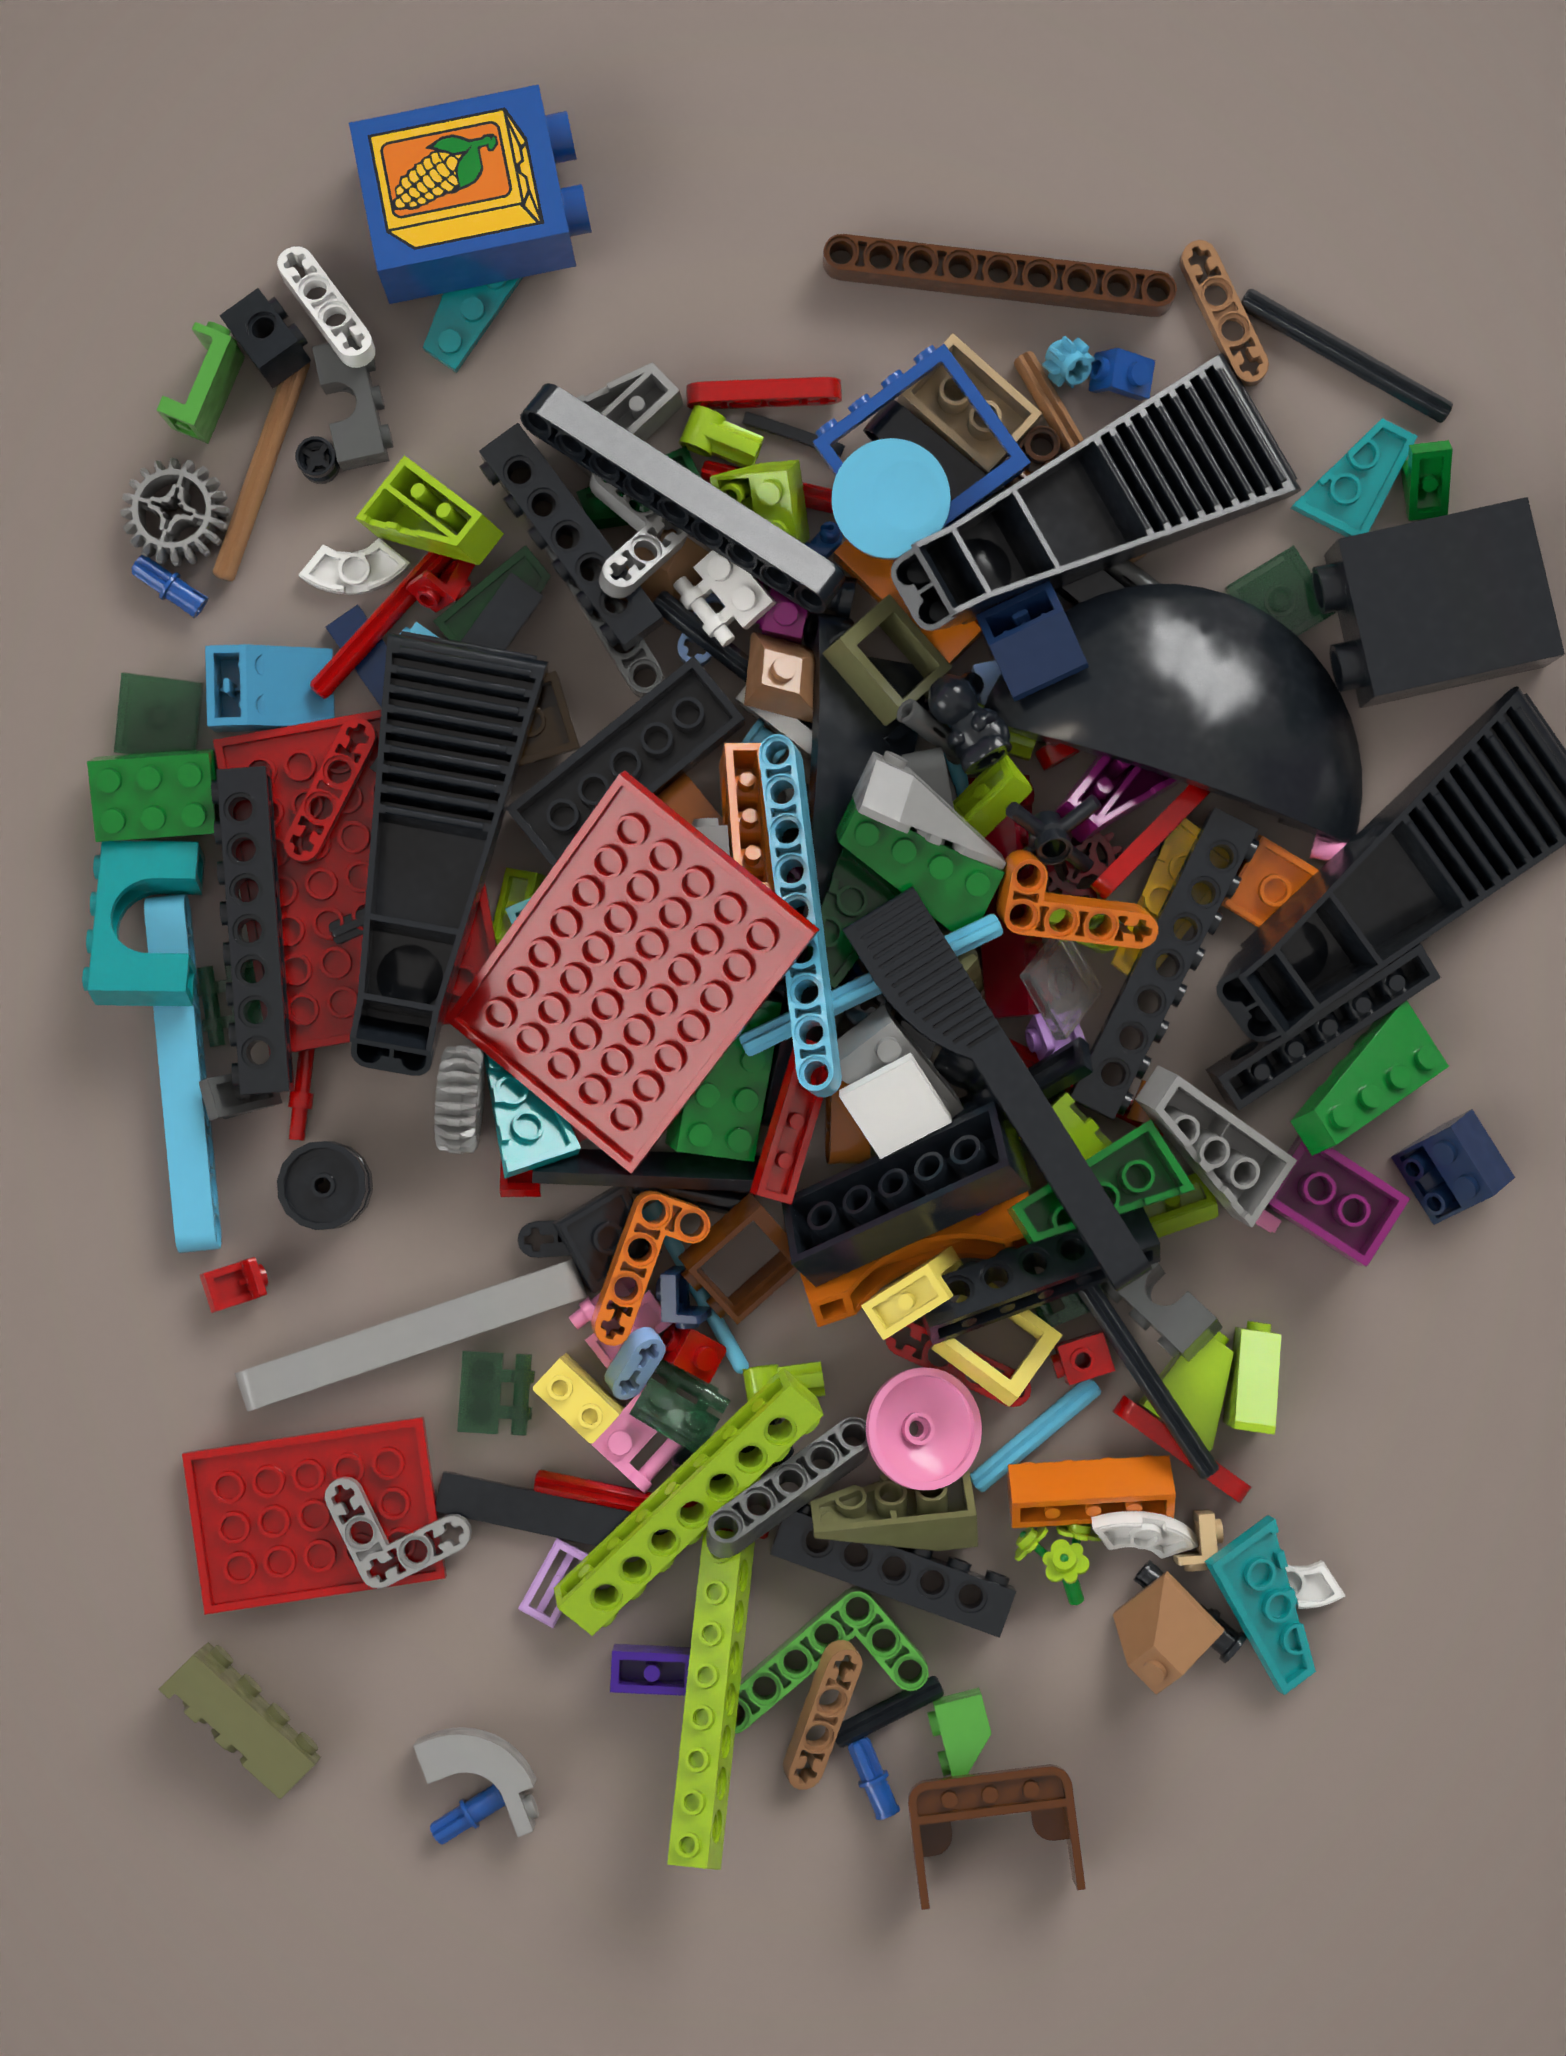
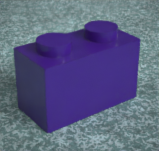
(649, 1669)

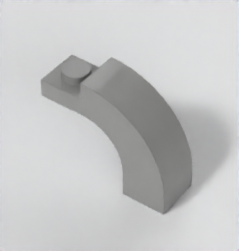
(486, 1755)

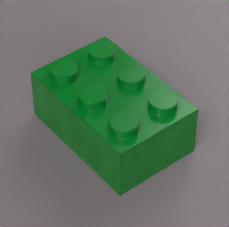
(153, 794)

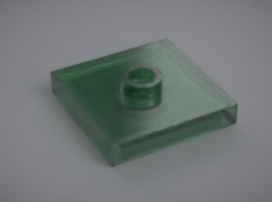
(1283, 591)
(157, 714)

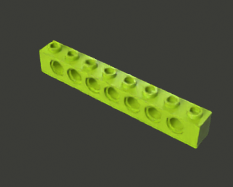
(664, 1509)
(710, 1708)

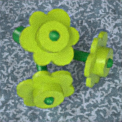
(1064, 1560)

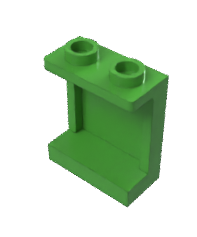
(211, 387)

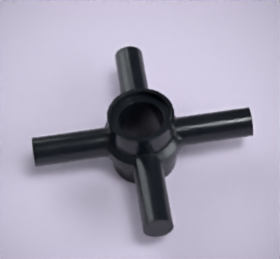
(1051, 834)

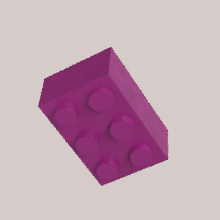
(1338, 1202)

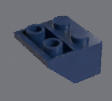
(1032, 641)
(1453, 1167)

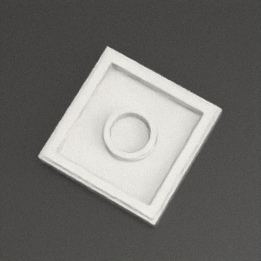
(895, 1106)

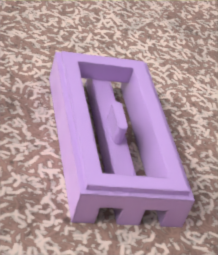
(572, 1551)

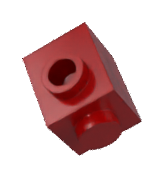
(1082, 1358)

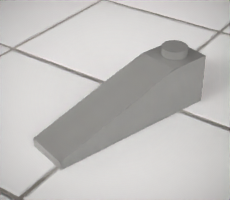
(903, 800)

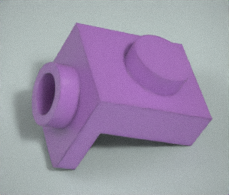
(1040, 1039)

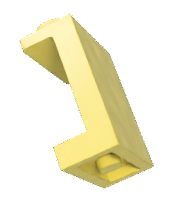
(912, 1294)
(578, 1398)

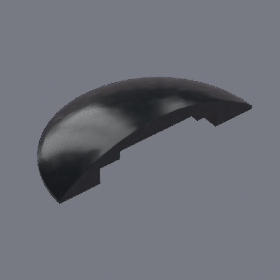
(1205, 698)

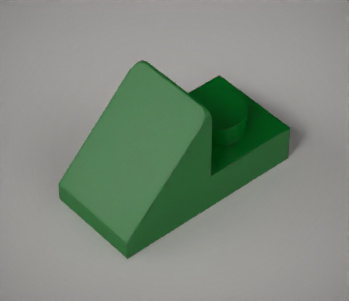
(1427, 479)

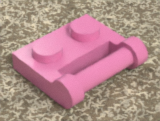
(626, 1439)

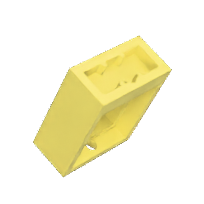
(987, 1376)

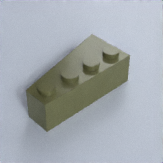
(242, 1719)

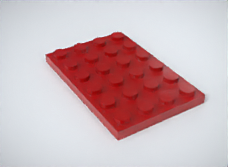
(266, 1519)

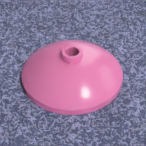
(946, 1425)

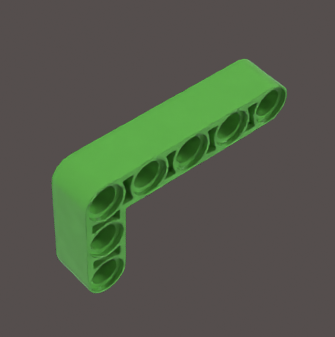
(806, 1641)

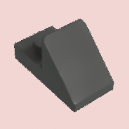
(225, 1101)

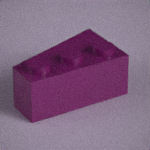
(1118, 788)

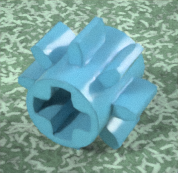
(1068, 362)

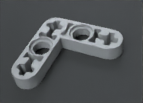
(649, 532)
(379, 1545)

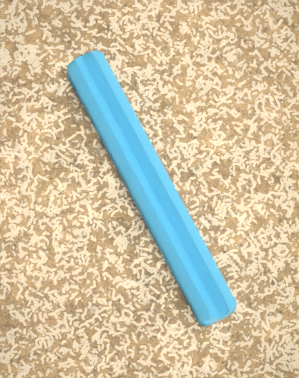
(1035, 1434)

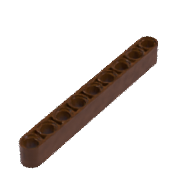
(1017, 267)

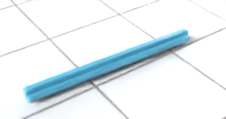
(864, 987)

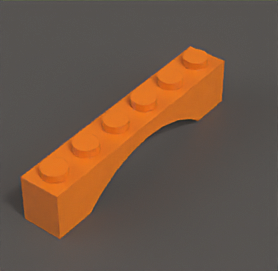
(971, 1238)

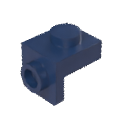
(673, 1293)

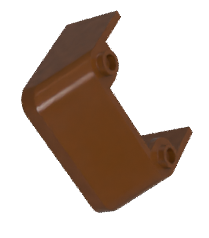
(1038, 1789)

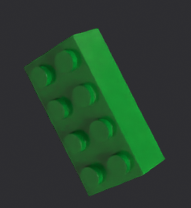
(729, 1104)

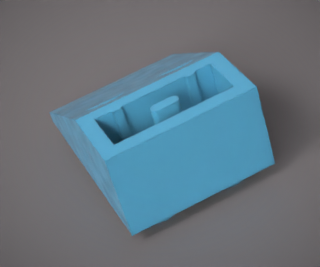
(264, 687)

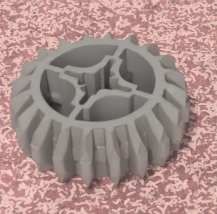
(178, 496)
(459, 1099)

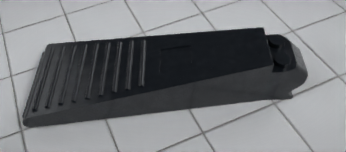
(1132, 487)
(442, 785)
(1423, 861)

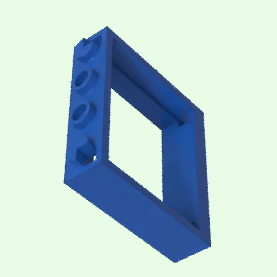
(897, 384)

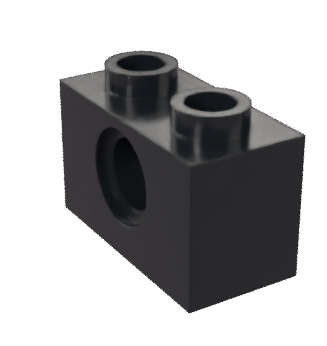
(266, 338)

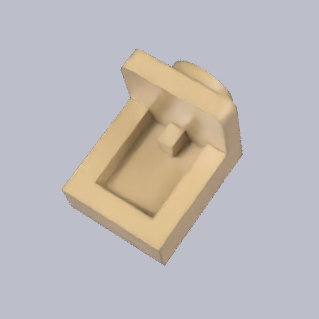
(1209, 1534)

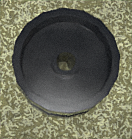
(307, 1168)

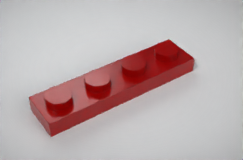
(788, 1136)

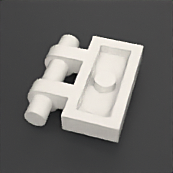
(737, 589)

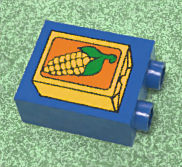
(468, 193)

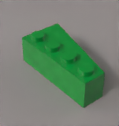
(947, 882)

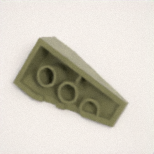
(899, 1515)

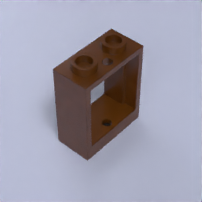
(759, 1285)

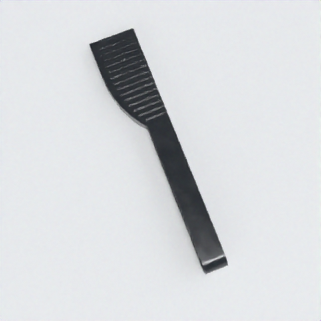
(940, 1001)

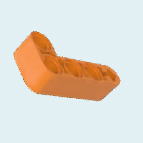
(1078, 910)
(641, 1269)

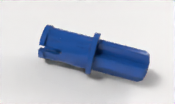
(169, 586)
(873, 1778)
(467, 1814)

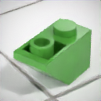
(963, 1728)

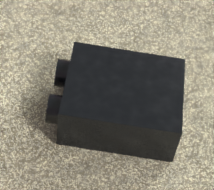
(1438, 603)

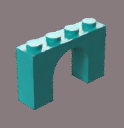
(126, 875)

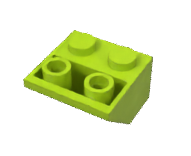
(772, 492)

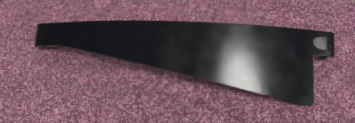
(842, 744)

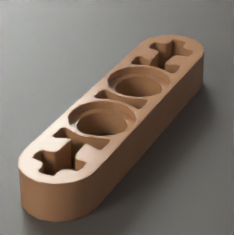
(1229, 311)
(826, 1715)

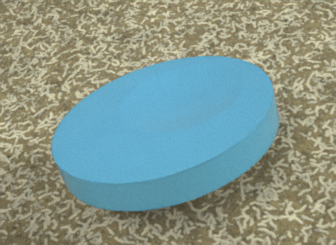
(890, 497)

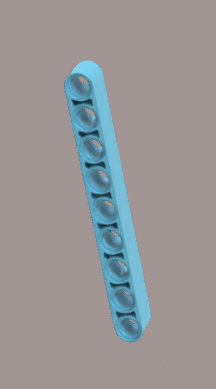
(801, 893)
(180, 1070)

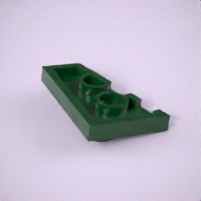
(462, 614)
(848, 897)

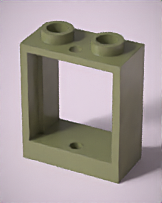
(864, 676)

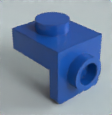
(1122, 373)

